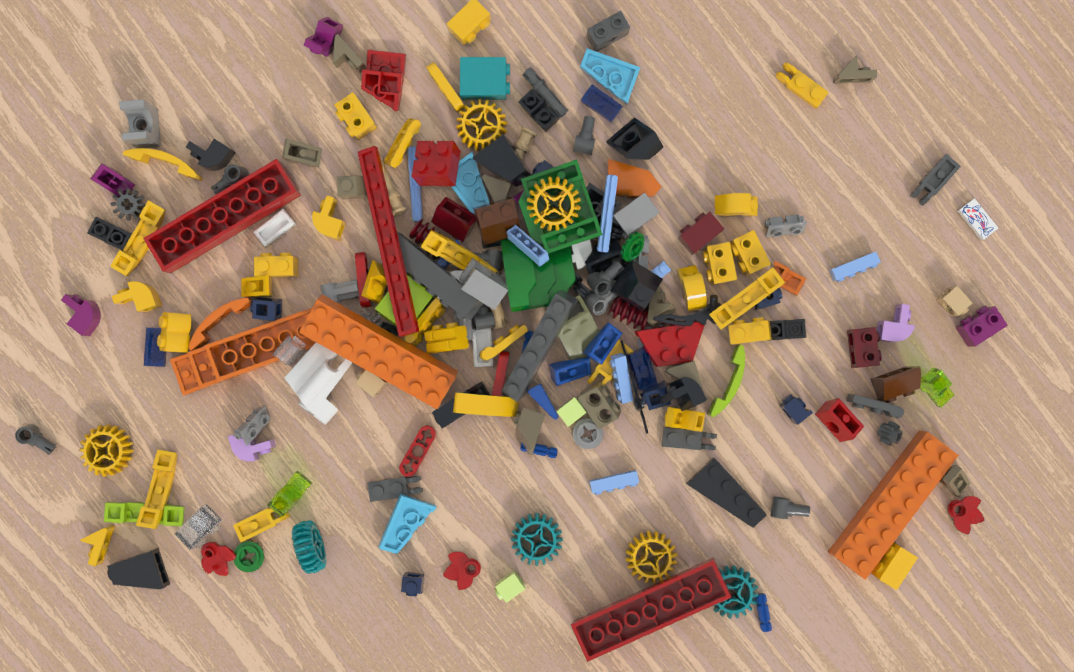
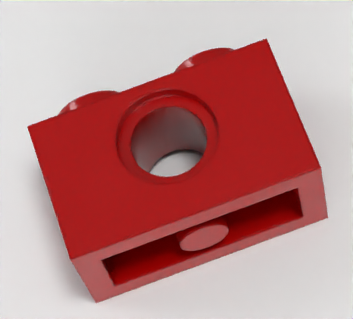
(839, 420)

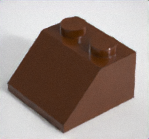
(496, 219)
(897, 383)

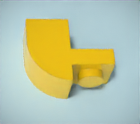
(736, 204)
(325, 222)
(693, 288)
(142, 294)
(685, 419)

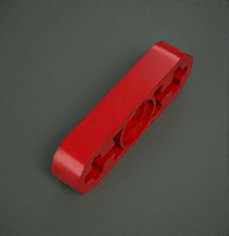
(362, 272)
(500, 373)
(406, 460)

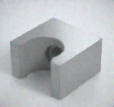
(138, 113)
(635, 215)
(483, 284)

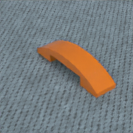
(201, 337)

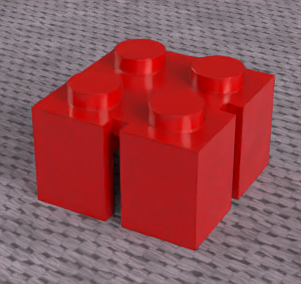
(436, 163)

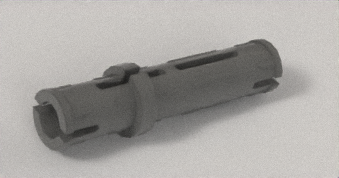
(542, 89)

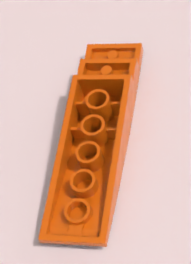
(236, 354)

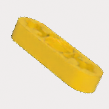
(445, 87)

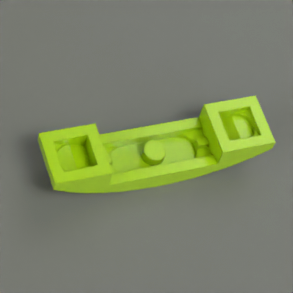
(738, 359)
(129, 511)

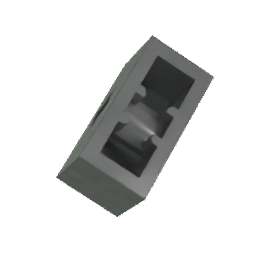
(608, 31)

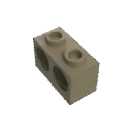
(595, 406)

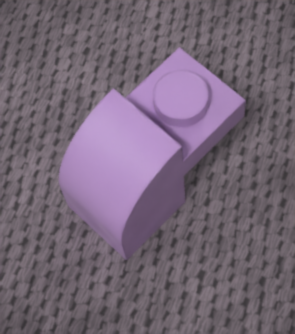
(898, 329)
(250, 452)

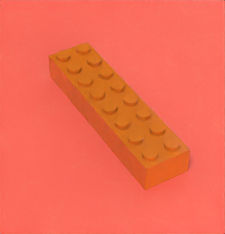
(378, 351)
(893, 503)

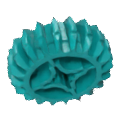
(528, 536)
(309, 547)
(737, 586)

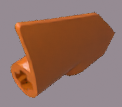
(633, 180)

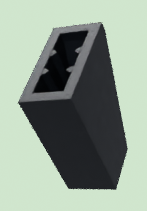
(503, 160)
(445, 414)
(140, 571)

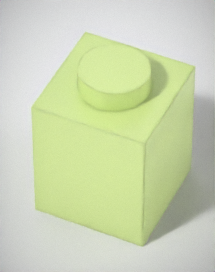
(571, 411)
(509, 586)

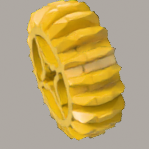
(488, 128)
(547, 210)
(95, 461)
(657, 573)

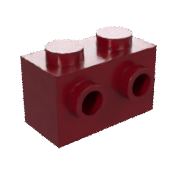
(454, 219)
(700, 233)
(864, 347)

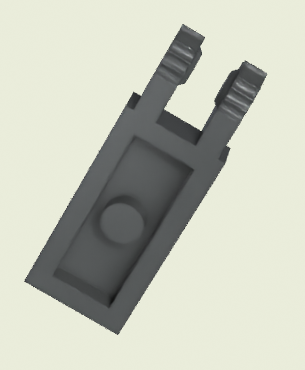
(936, 178)
(876, 406)
(686, 439)
(392, 488)

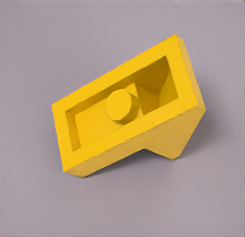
(375, 283)
(256, 286)
(101, 541)

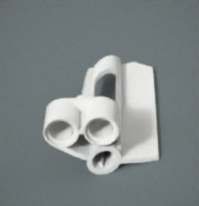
(314, 380)

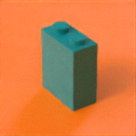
(484, 78)

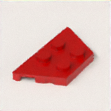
(671, 343)

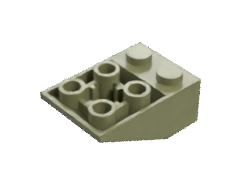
(578, 330)

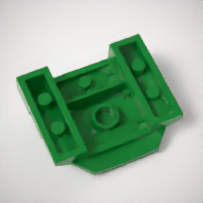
(583, 227)
(535, 285)

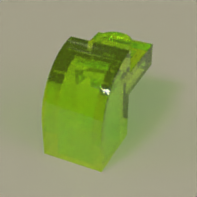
(937, 386)
(290, 494)

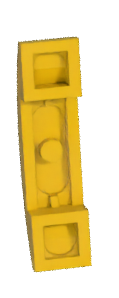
(143, 155)
(136, 248)
(451, 251)
(747, 298)
(485, 405)
(159, 489)

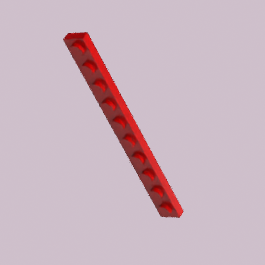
(388, 241)

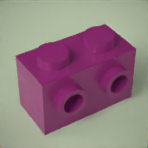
(981, 325)

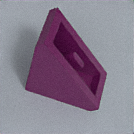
(111, 179)

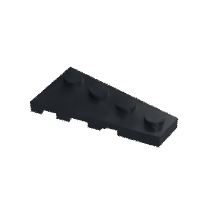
(723, 490)

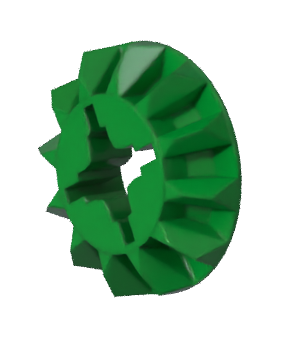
(633, 246)
(241, 552)

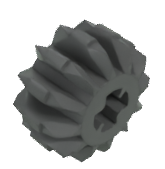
(123, 209)

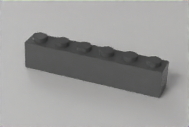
(437, 280)
(539, 345)

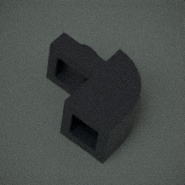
(214, 158)
(686, 392)

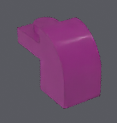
(323, 40)
(86, 315)

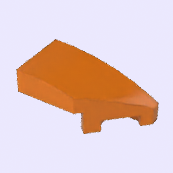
(792, 280)

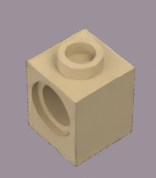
(954, 301)
(370, 383)

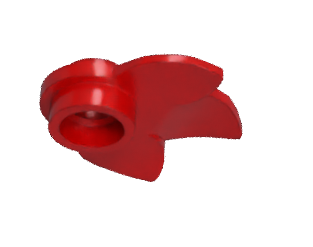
(967, 513)
(218, 559)
(459, 570)

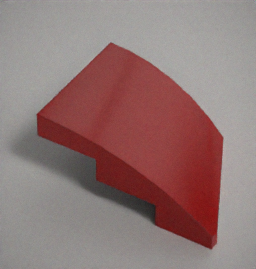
(384, 76)

